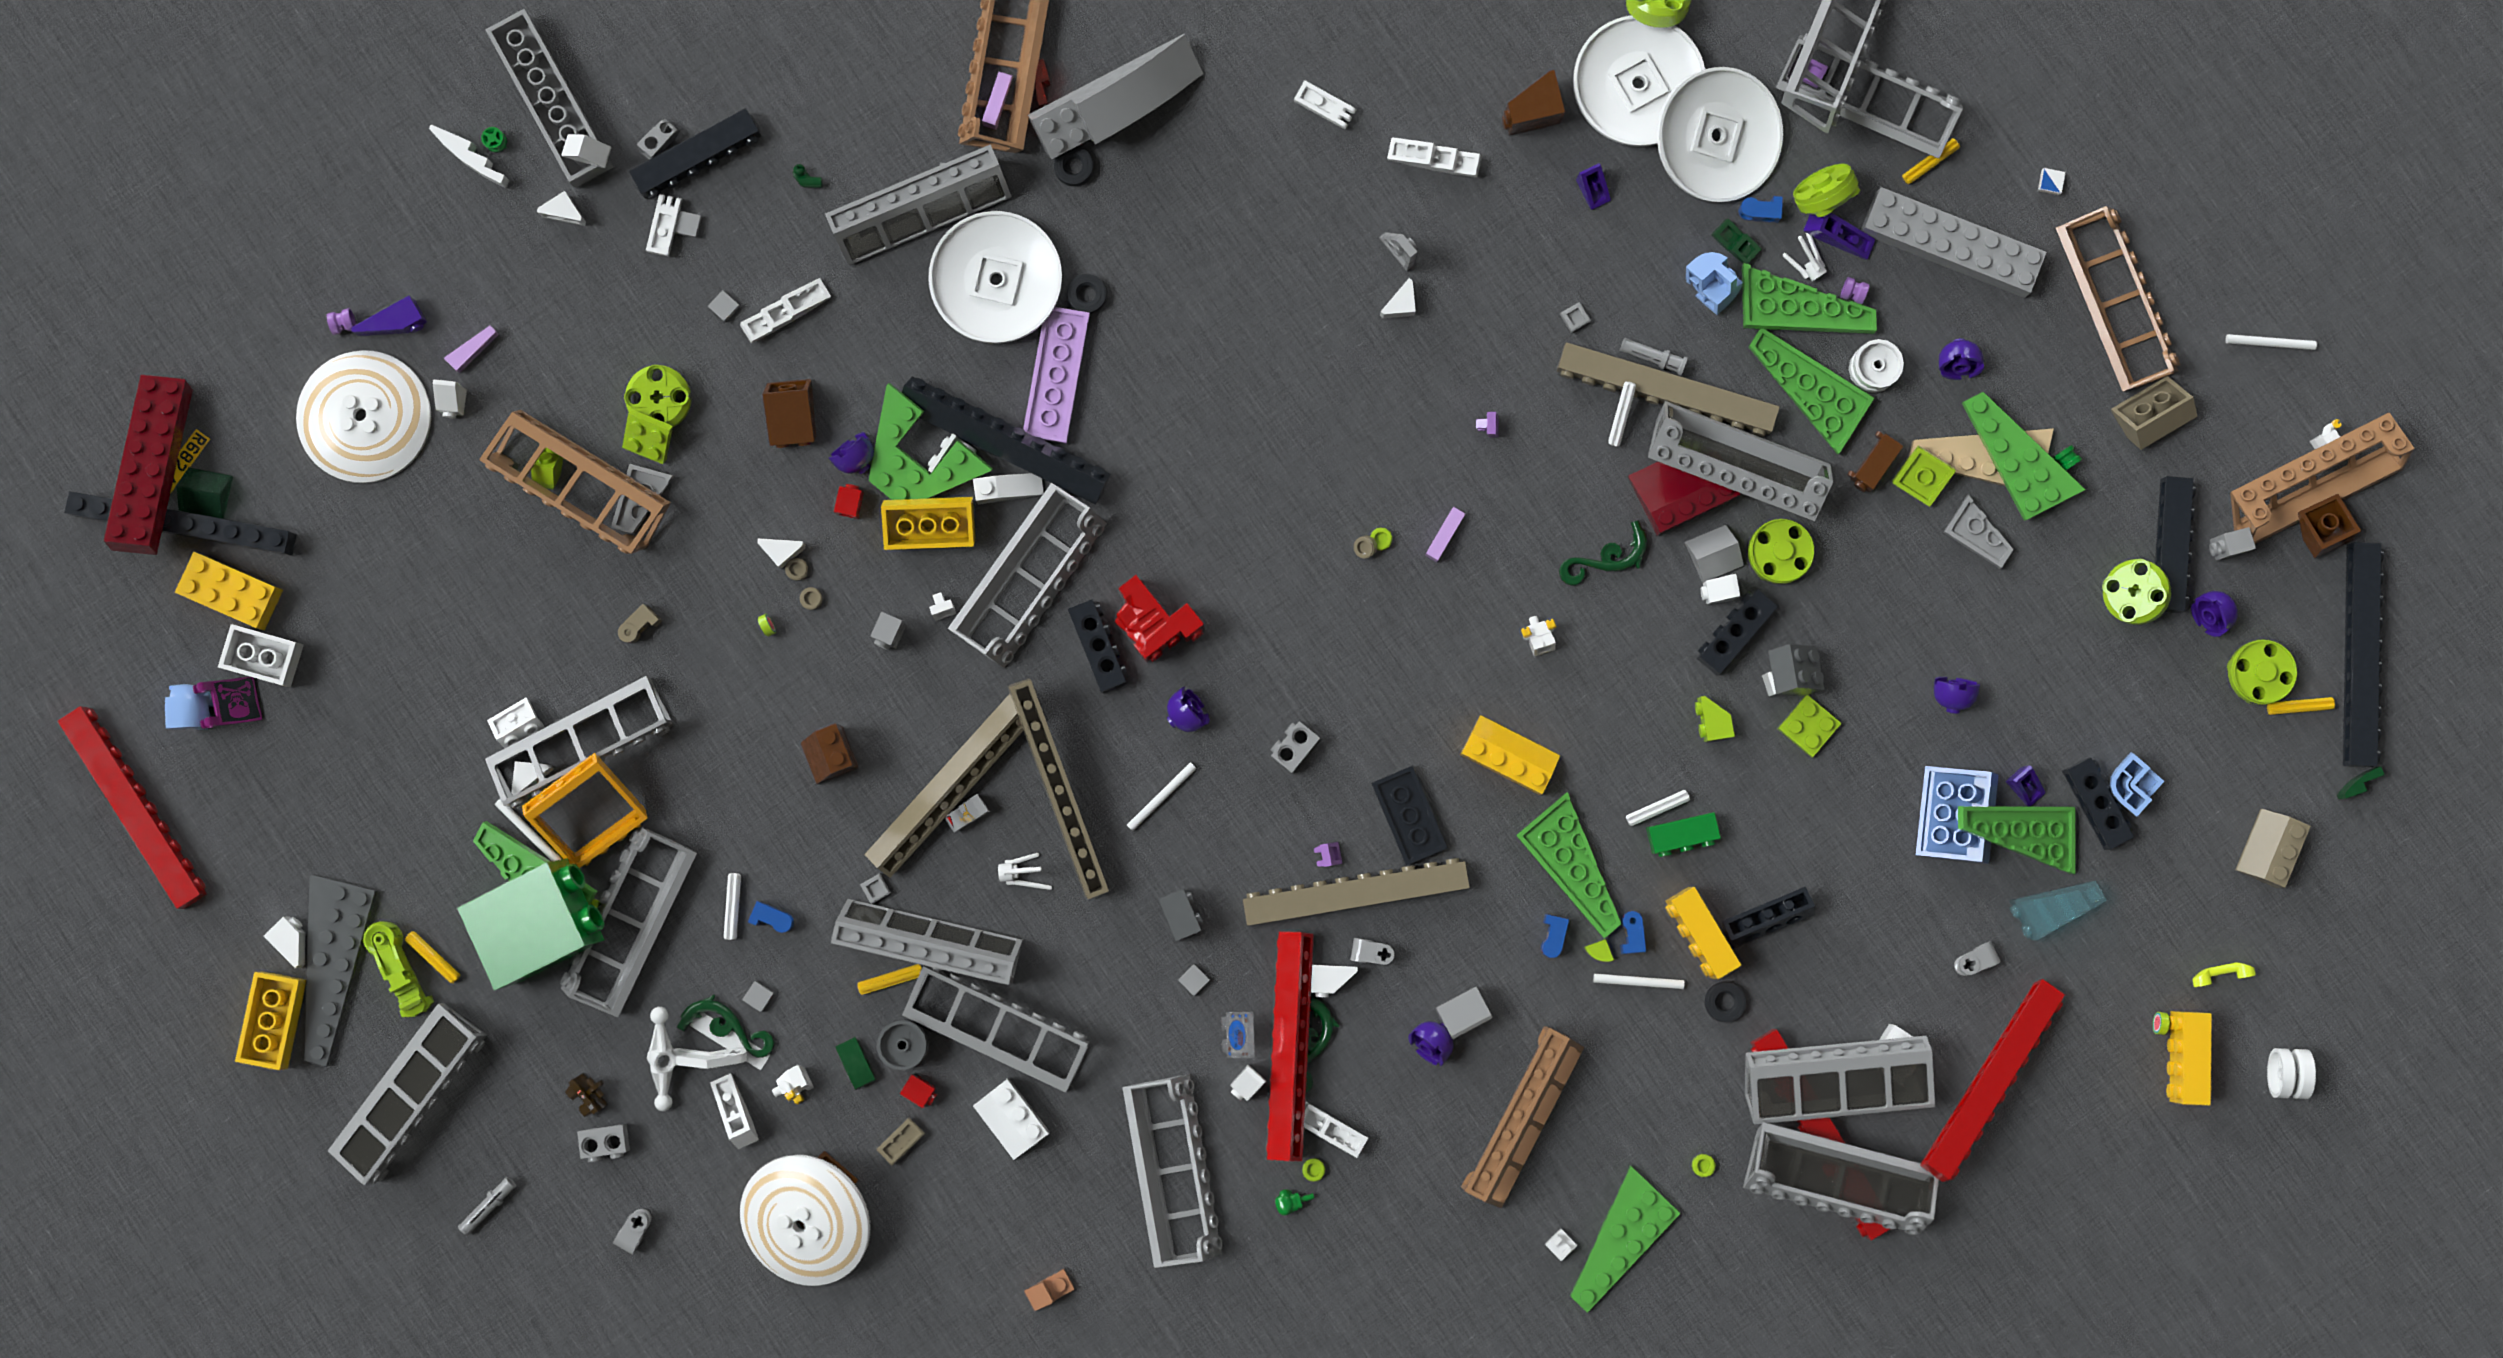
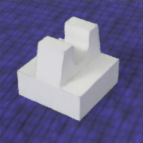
(942, 608)
(1561, 1244)

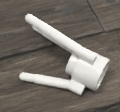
(1815, 267)
(1009, 871)

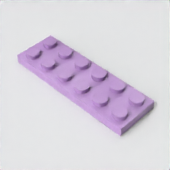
(1056, 375)

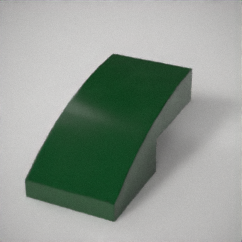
(1736, 242)
(2356, 785)
(855, 1063)

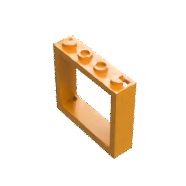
(565, 785)

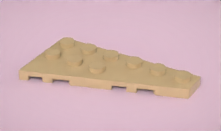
(1970, 456)

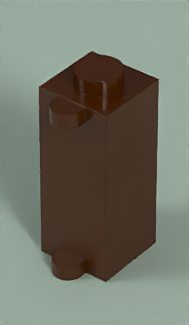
(1875, 463)

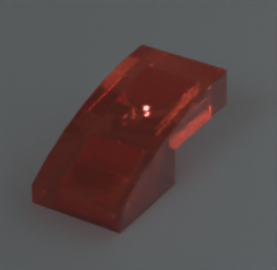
(1042, 81)

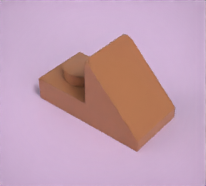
(1049, 1289)

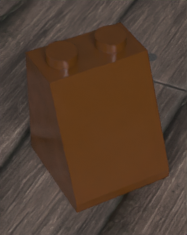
(1535, 107)
(790, 413)
(829, 753)

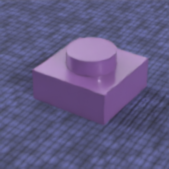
(1817, 69)

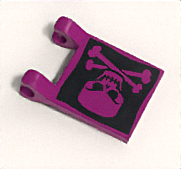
(233, 701)

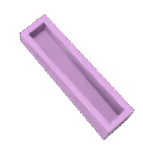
(997, 100)
(471, 349)
(1445, 534)

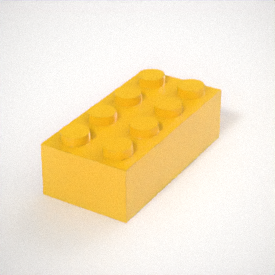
(928, 523)
(228, 591)
(1702, 932)
(270, 1020)
(2189, 1058)

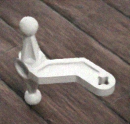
(693, 1058)

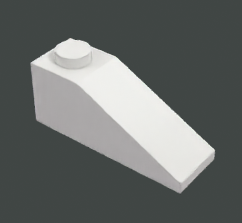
(1007, 487)
(734, 1112)

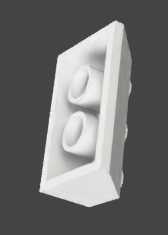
(1011, 1118)

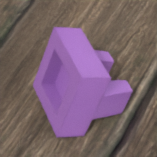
(1489, 424)
(1330, 854)

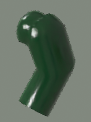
(804, 178)

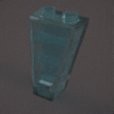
(2051, 909)

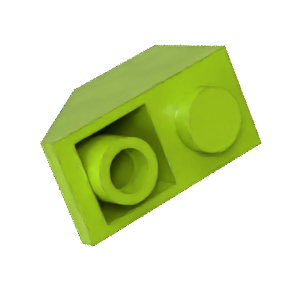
(547, 469)
(1715, 721)

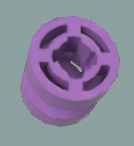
(1854, 290)
(341, 321)

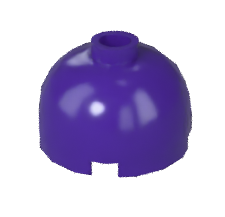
(1960, 358)
(853, 455)
(2215, 612)
(1955, 694)
(1185, 711)
(1433, 1042)

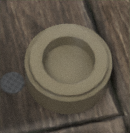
(1365, 546)
(796, 569)
(811, 598)

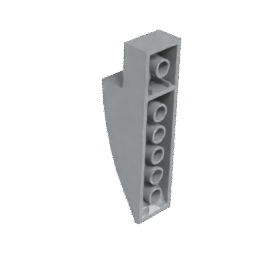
(1116, 98)

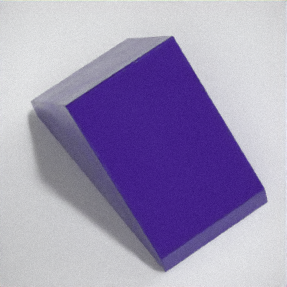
(1593, 186)
(2026, 785)

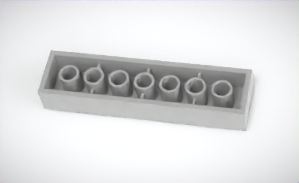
(544, 91)
(1953, 242)

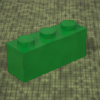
(1683, 834)

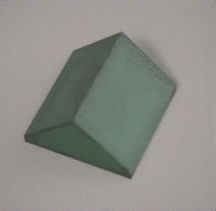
(204, 492)

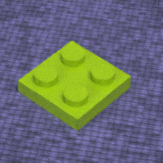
(647, 436)
(1923, 475)
(1809, 726)

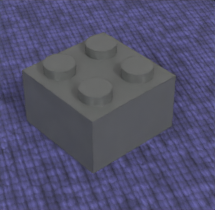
(1796, 670)
(1180, 914)

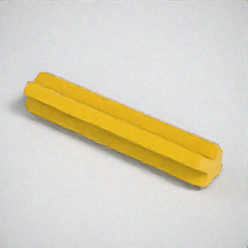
(1929, 162)
(2301, 706)
(432, 957)
(889, 979)

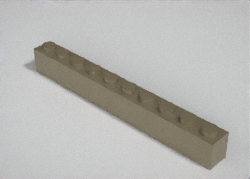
(1662, 386)
(1058, 788)
(946, 789)
(1355, 893)

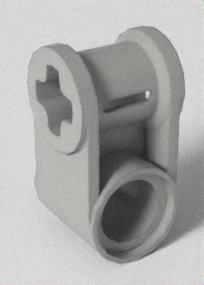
(1367, 951)
(1979, 958)
(631, 1233)

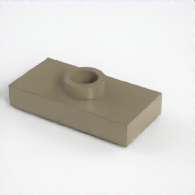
(900, 1141)

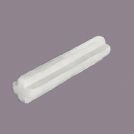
(1622, 413)
(1657, 808)
(732, 906)

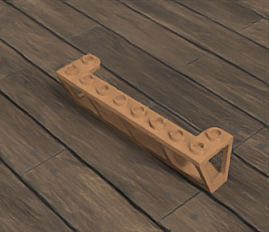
(1024, 83)
(2097, 308)
(585, 462)
(2354, 477)
(1524, 1118)

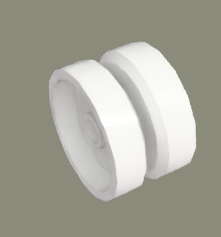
(1874, 353)
(2291, 1073)

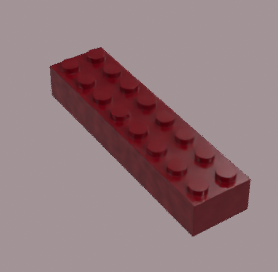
(148, 465)

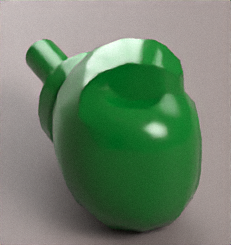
(1288, 1203)

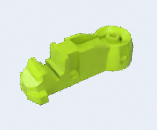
(385, 943)

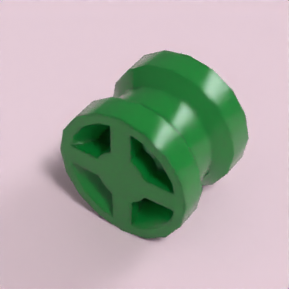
(490, 136)
(2067, 457)

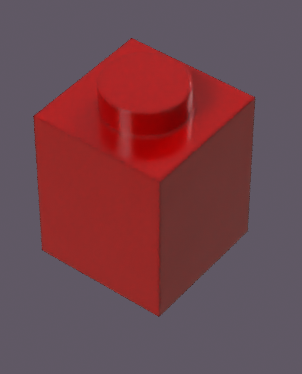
(848, 501)
(919, 1091)

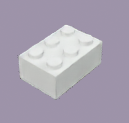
(260, 655)

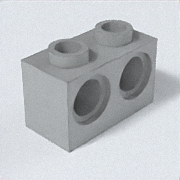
(2231, 544)
(888, 631)
(1299, 750)
(602, 1137)

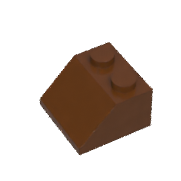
(2327, 526)

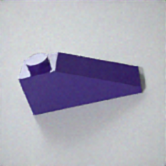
(1840, 234)
(396, 319)

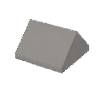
(1715, 553)
(1464, 1012)

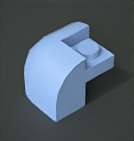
(1713, 281)
(185, 708)
(2134, 784)

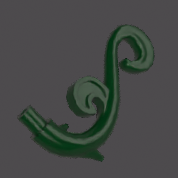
(1635, 557)
(1319, 1009)
(693, 1011)

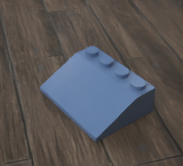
(1938, 823)

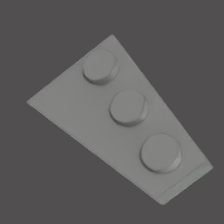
(1402, 248)
(630, 514)
(1977, 534)

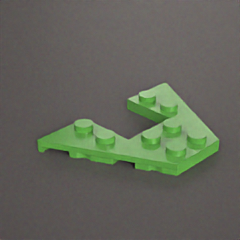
(902, 476)

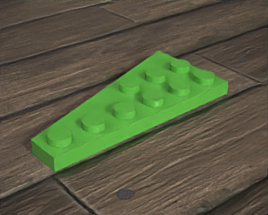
(1790, 305)
(1821, 395)
(2026, 469)
(2035, 832)
(1565, 854)
(512, 856)
(1628, 1231)

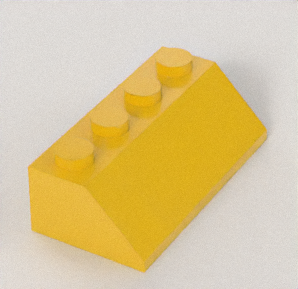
(1510, 755)

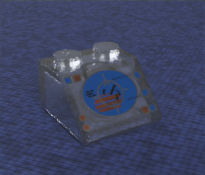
(1240, 1034)

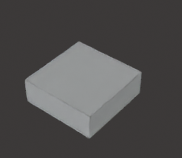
(687, 224)
(723, 306)
(1575, 317)
(875, 888)
(1193, 979)
(758, 996)

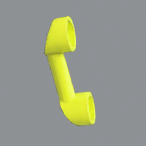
(2204, 977)

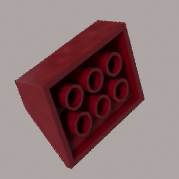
(1676, 496)

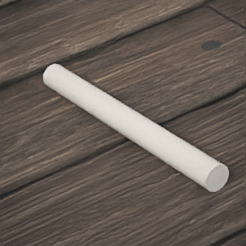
(2272, 342)
(1157, 800)
(528, 831)
(1638, 981)

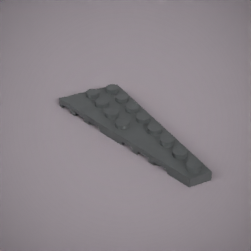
(335, 939)

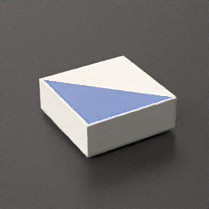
(2051, 181)

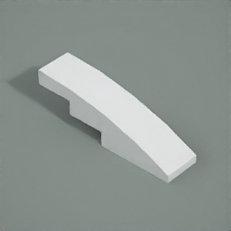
(465, 151)
(1434, 157)
(785, 310)
(1333, 1130)

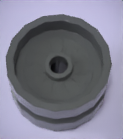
(916, 1044)

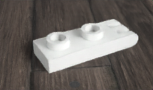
(1324, 104)
(663, 226)

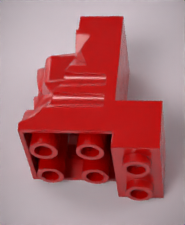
(1149, 623)

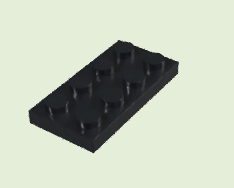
(1409, 815)

